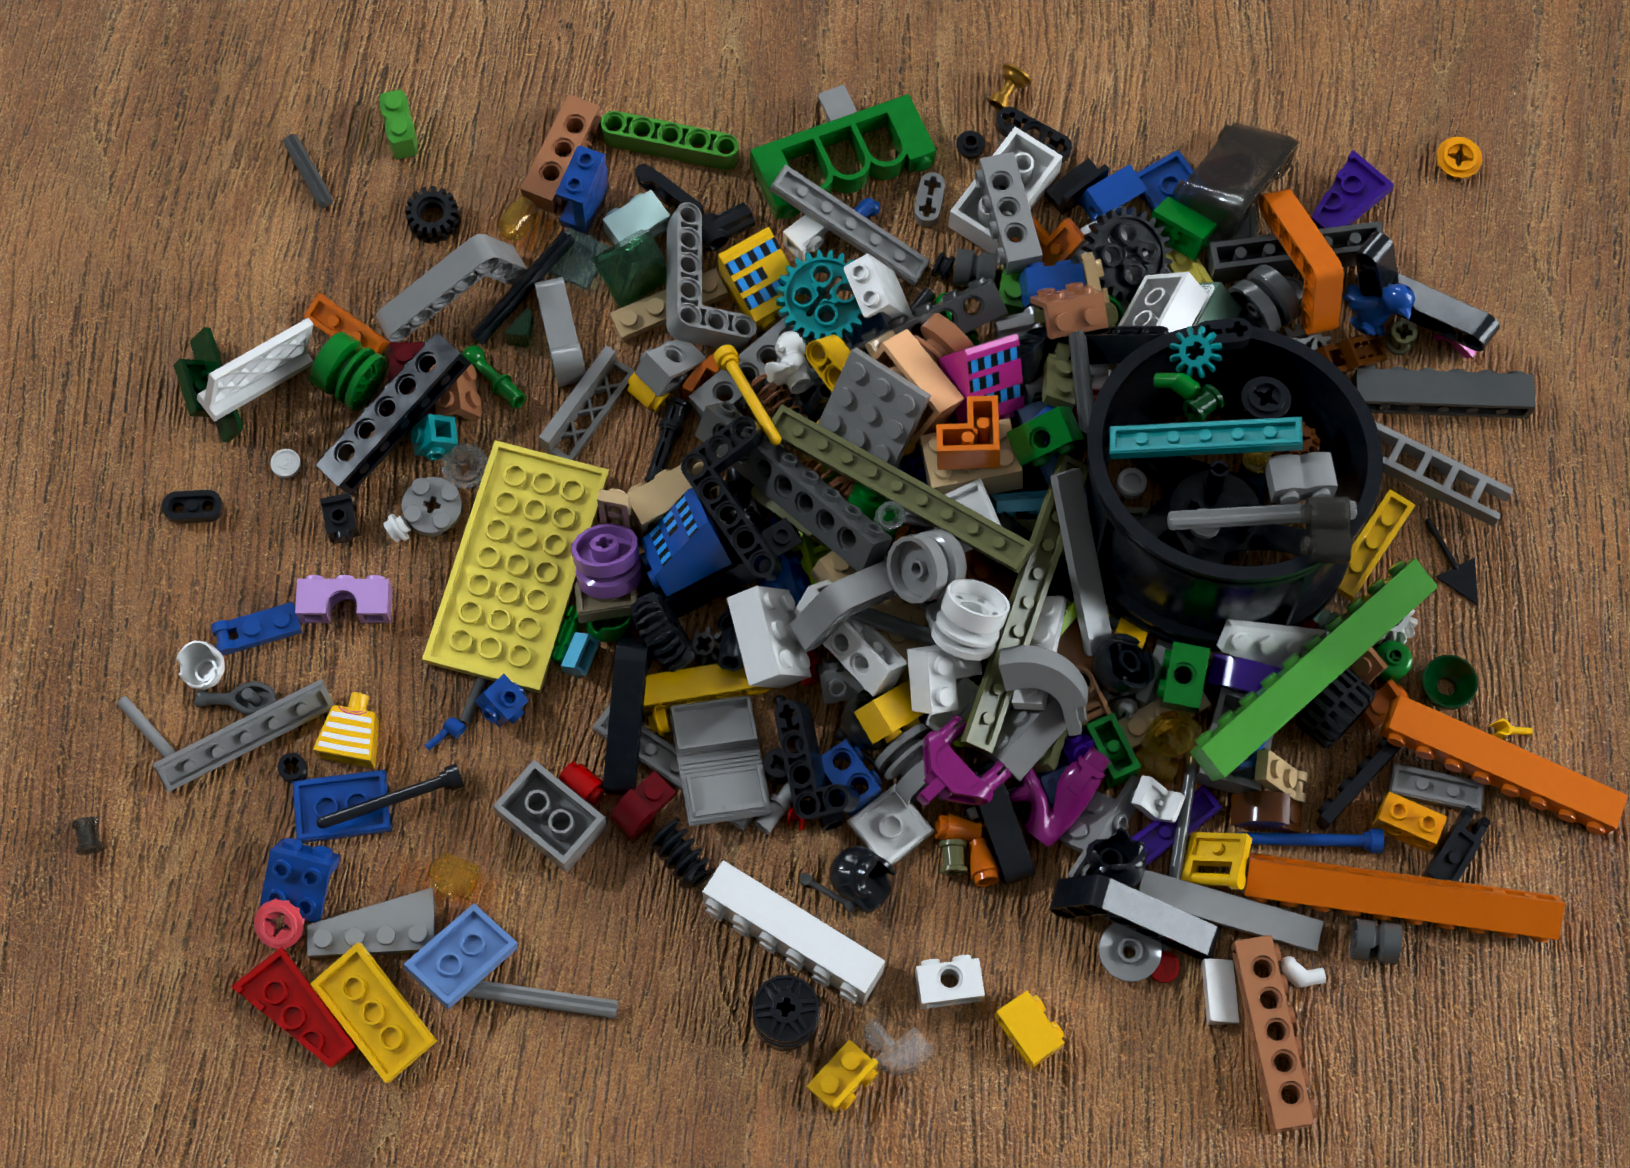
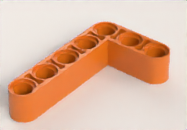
(1310, 255)

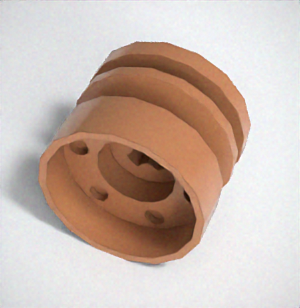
(942, 337)

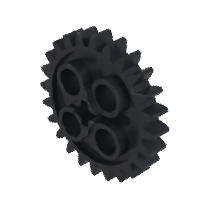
(1127, 253)

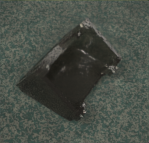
(1236, 175)

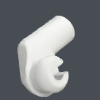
(1299, 975)

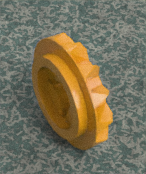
(1469, 153)

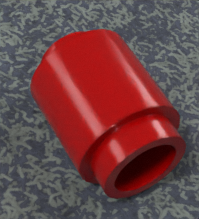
(582, 782)

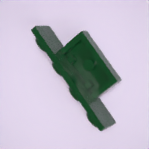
(194, 377)

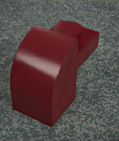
(638, 807)

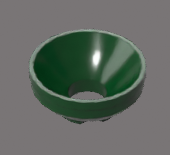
(1456, 671)

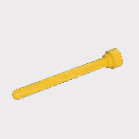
(728, 360)

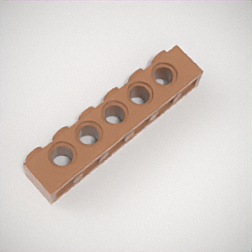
(1280, 1115)

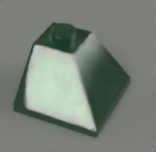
(632, 267)

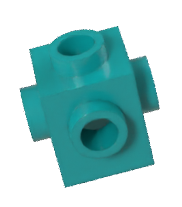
(434, 436)

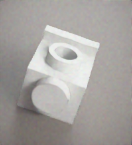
(803, 237)

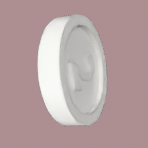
(285, 463)

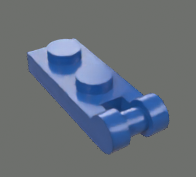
(256, 628)

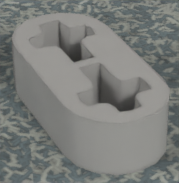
(935, 200)

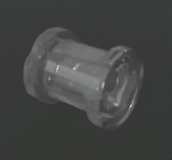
(898, 519)

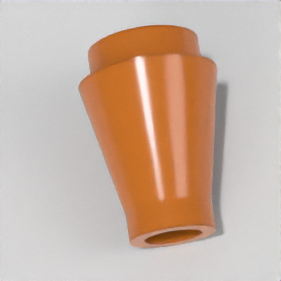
(955, 827)
(983, 866)

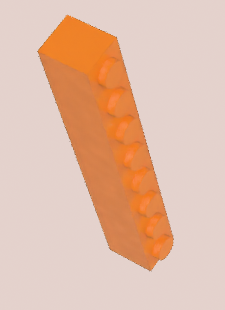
(1503, 765)

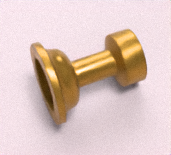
(1014, 79)

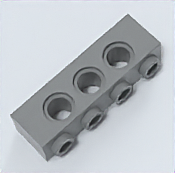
(1004, 171)

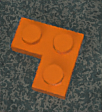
(1060, 244)

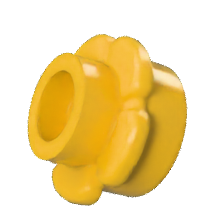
(660, 721)

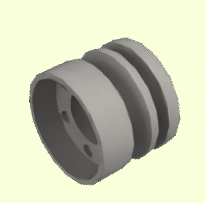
(905, 759)

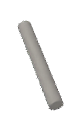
(145, 726)

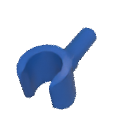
(451, 726)

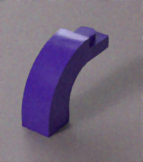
(1239, 674)

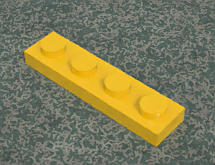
(1374, 541)

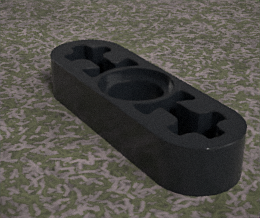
(1030, 123)

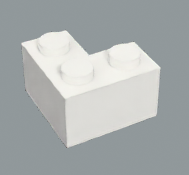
(934, 678)

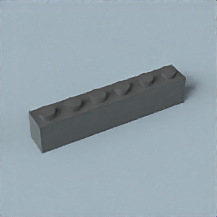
(1237, 258)
(1446, 392)

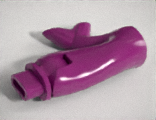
(1072, 796)

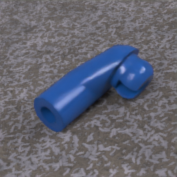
(868, 207)

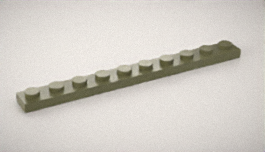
(902, 488)
(1025, 608)

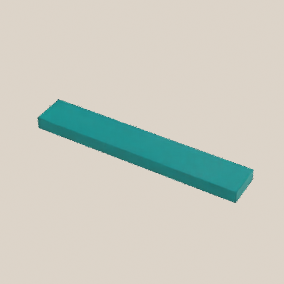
(1206, 438)

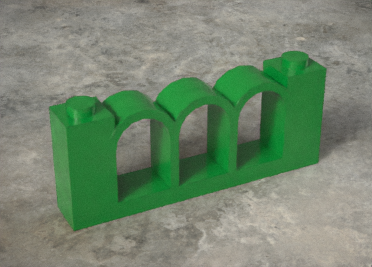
(897, 115)

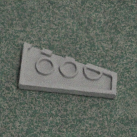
(383, 928)

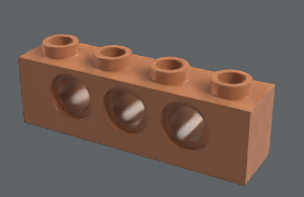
(573, 115)

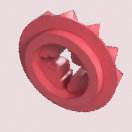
(266, 928)

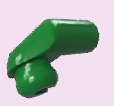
(1179, 383)

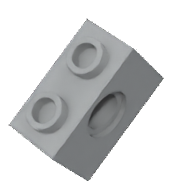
(668, 365)

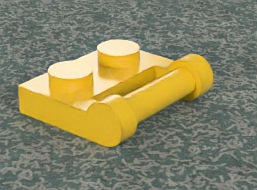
(1217, 850)

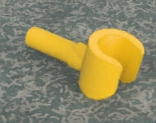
(1505, 729)

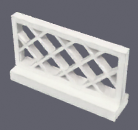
(257, 371)

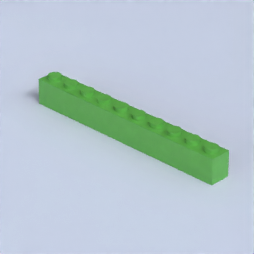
(1313, 669)

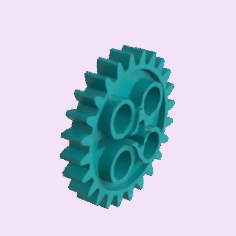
(802, 281)

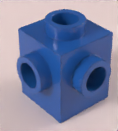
(502, 701)

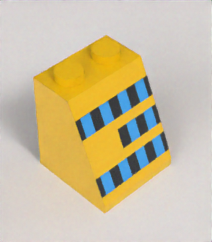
(751, 277)

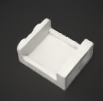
(876, 289)

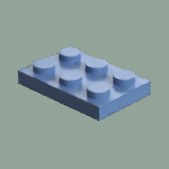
(460, 956)

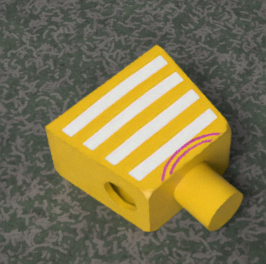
(349, 734)

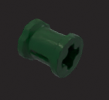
(1203, 404)

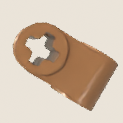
(1096, 701)

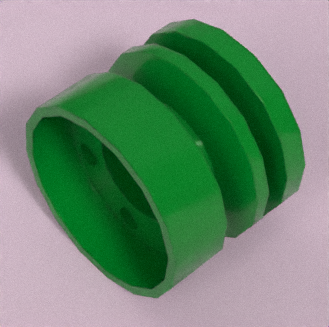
(348, 370)

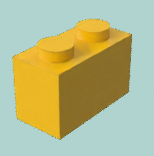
(888, 714)
(1030, 1029)

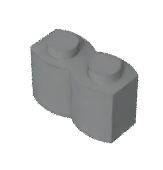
(1300, 477)

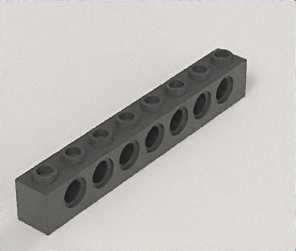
(802, 494)

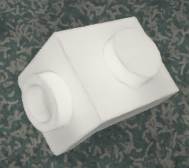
(1157, 801)

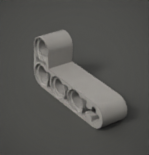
(560, 331)

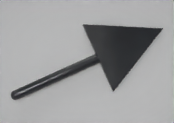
(1461, 577)

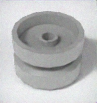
(925, 565)

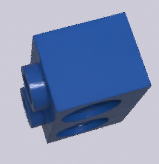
(853, 774)

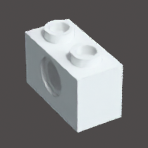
(935, 994)

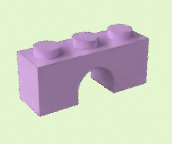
(318, 596)

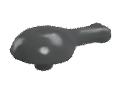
(245, 698)

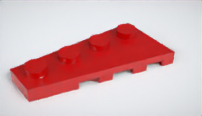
(290, 1001)

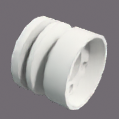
(970, 619)

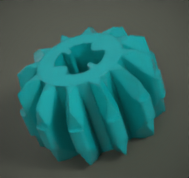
(1190, 343)

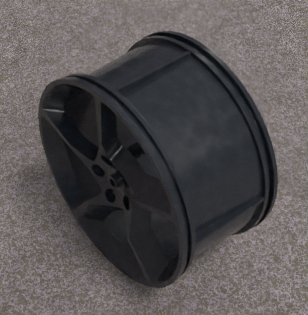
(1195, 593)

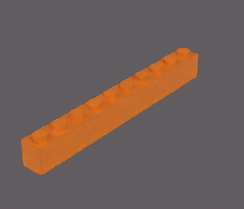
(1403, 896)

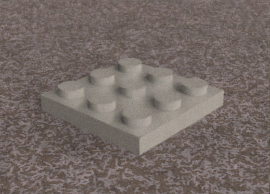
(874, 407)

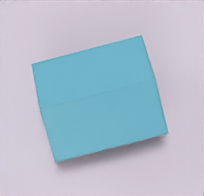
(575, 653)

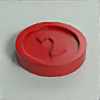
(1167, 968)

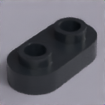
(194, 505)

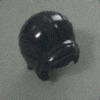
(1118, 858)
(861, 877)

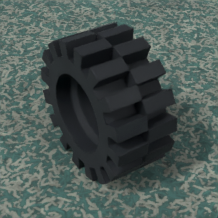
(435, 229)

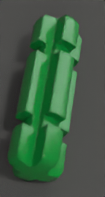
(565, 635)

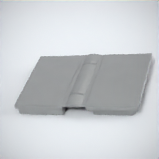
(719, 760)

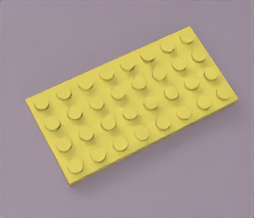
(515, 566)

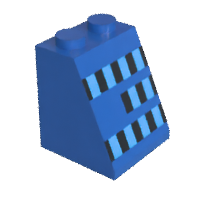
(683, 546)

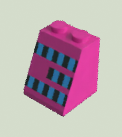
(988, 371)

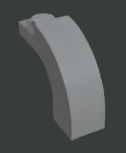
(1048, 671)

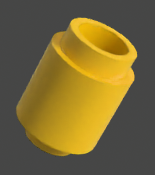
(645, 395)

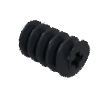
(680, 855)

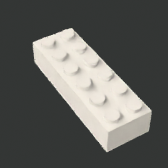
(793, 933)

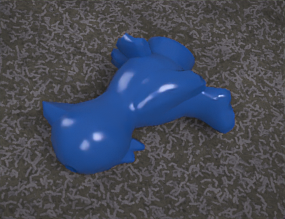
(1375, 310)

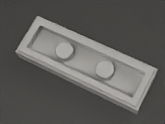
(1436, 788)

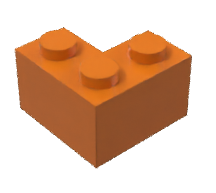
(971, 443)

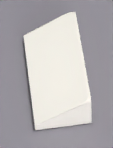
(1220, 991)

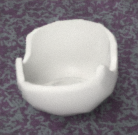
(200, 665)

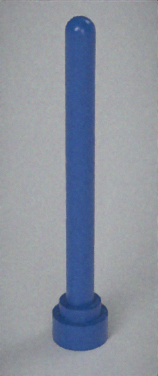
(1371, 840)

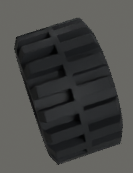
(1335, 709)

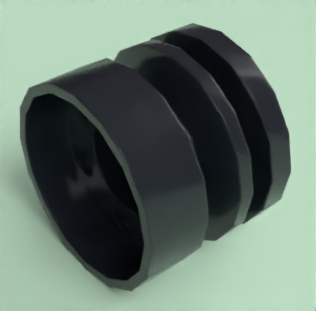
(800, 1024)

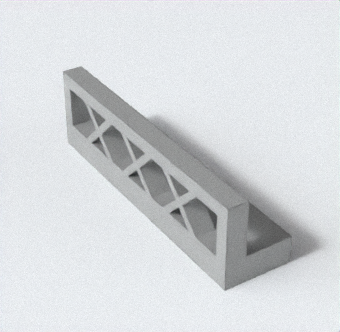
(577, 401)

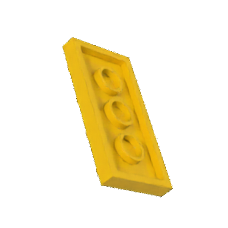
(373, 1012)

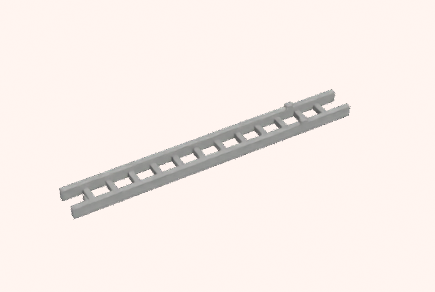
(1447, 467)

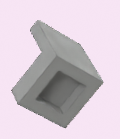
(836, 103)

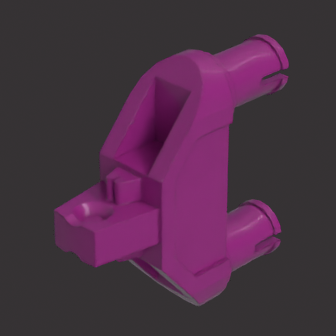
(950, 776)

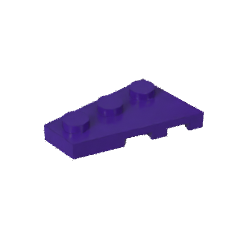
(1352, 194)

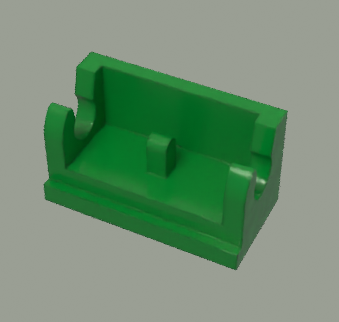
(1184, 227)

